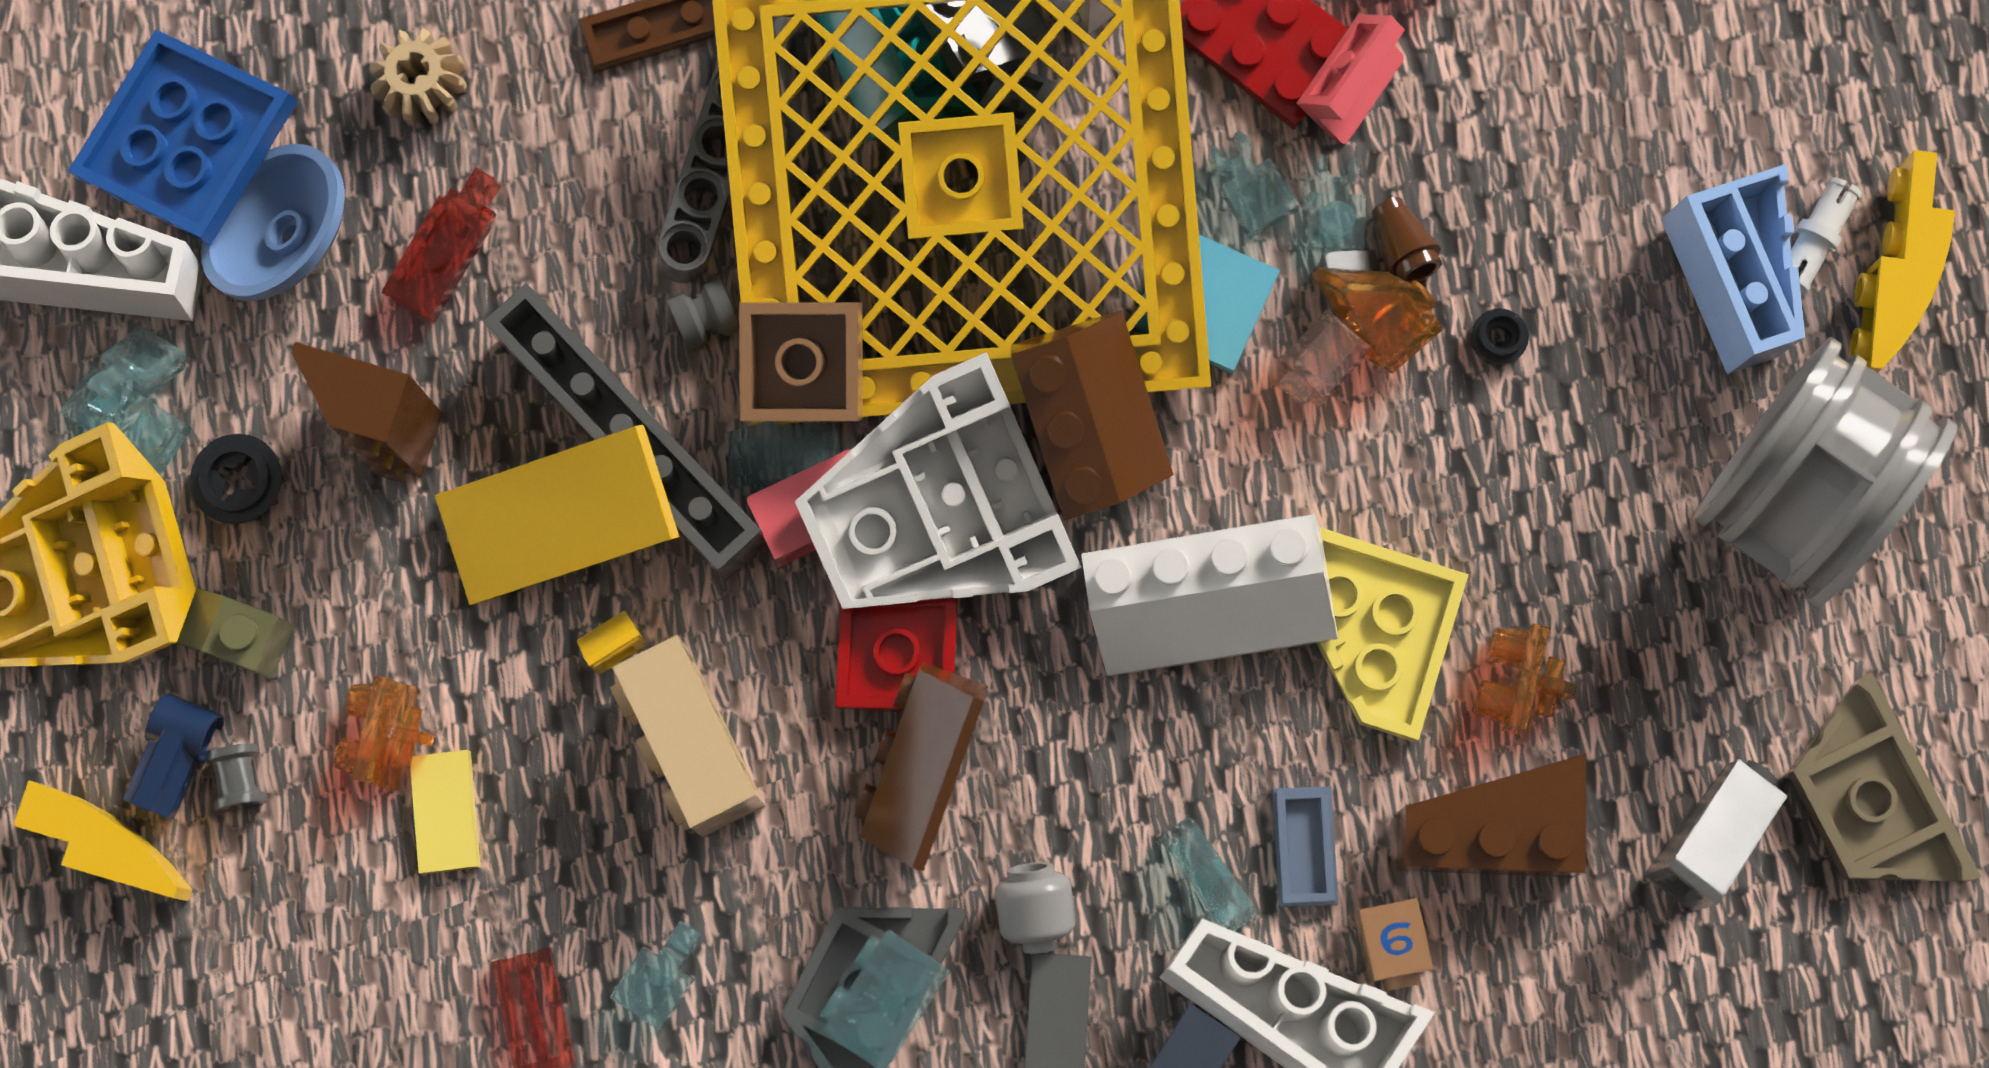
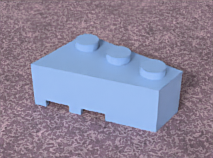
(1741, 266)

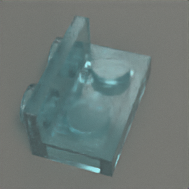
(884, 999)

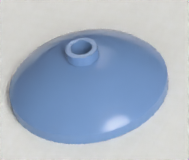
(277, 225)

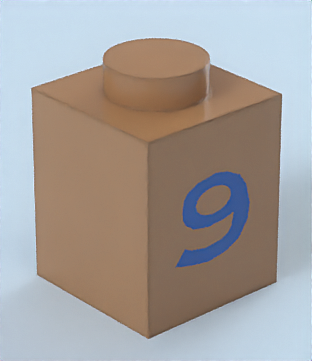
(1393, 943)

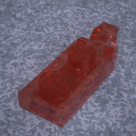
(443, 247)

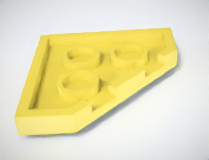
(1390, 630)

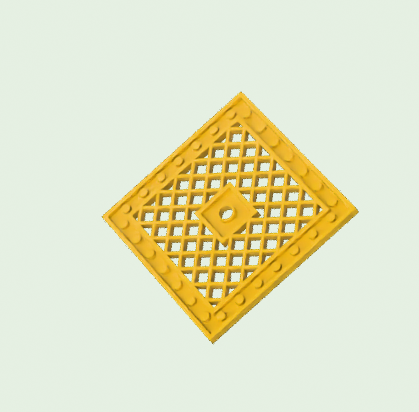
(1176, 345)

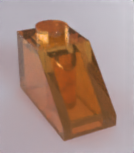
(1382, 311)

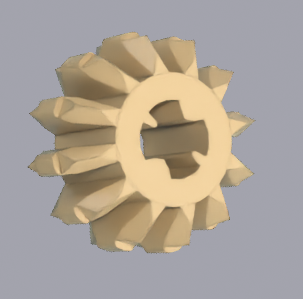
(429, 90)

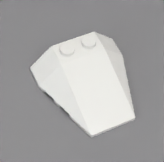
(938, 501)

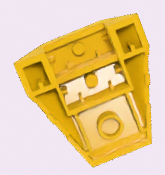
(91, 559)

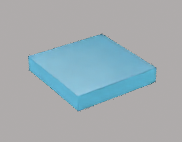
(1233, 300)

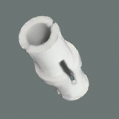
(1822, 229)

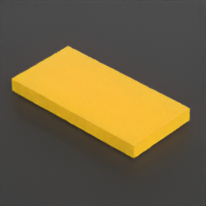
(557, 515)

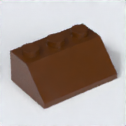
(372, 410)
(1091, 414)
(920, 763)

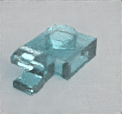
(137, 364)
(656, 982)

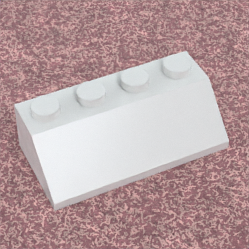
(1210, 595)

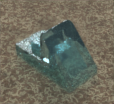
(771, 453)

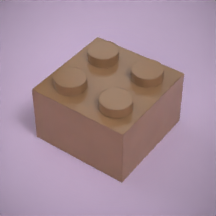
(801, 361)

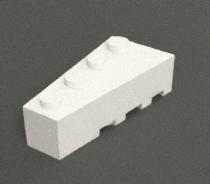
(1291, 1004)

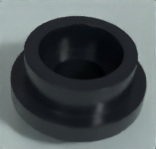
(1509, 322)

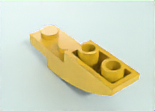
(1902, 286)

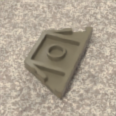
(1876, 798)

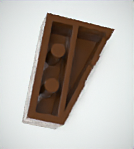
(1502, 827)

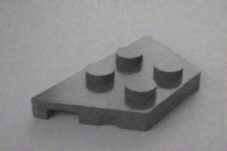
(833, 960)

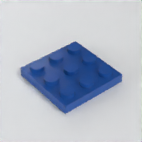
(183, 136)

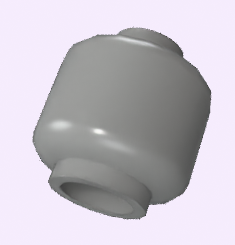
(1035, 907)

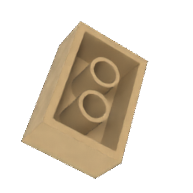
(685, 738)

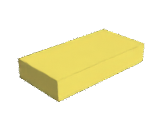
(444, 812)

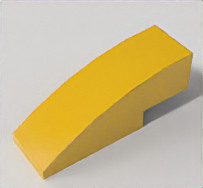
(98, 841)

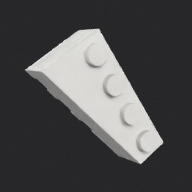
(63, 259)

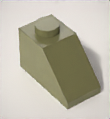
(235, 633)

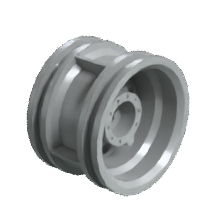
(1826, 473)

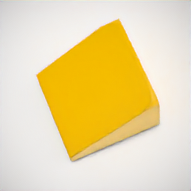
(611, 643)

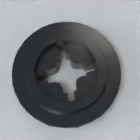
(233, 453)

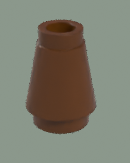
(1405, 242)

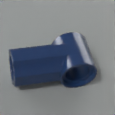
(177, 742)

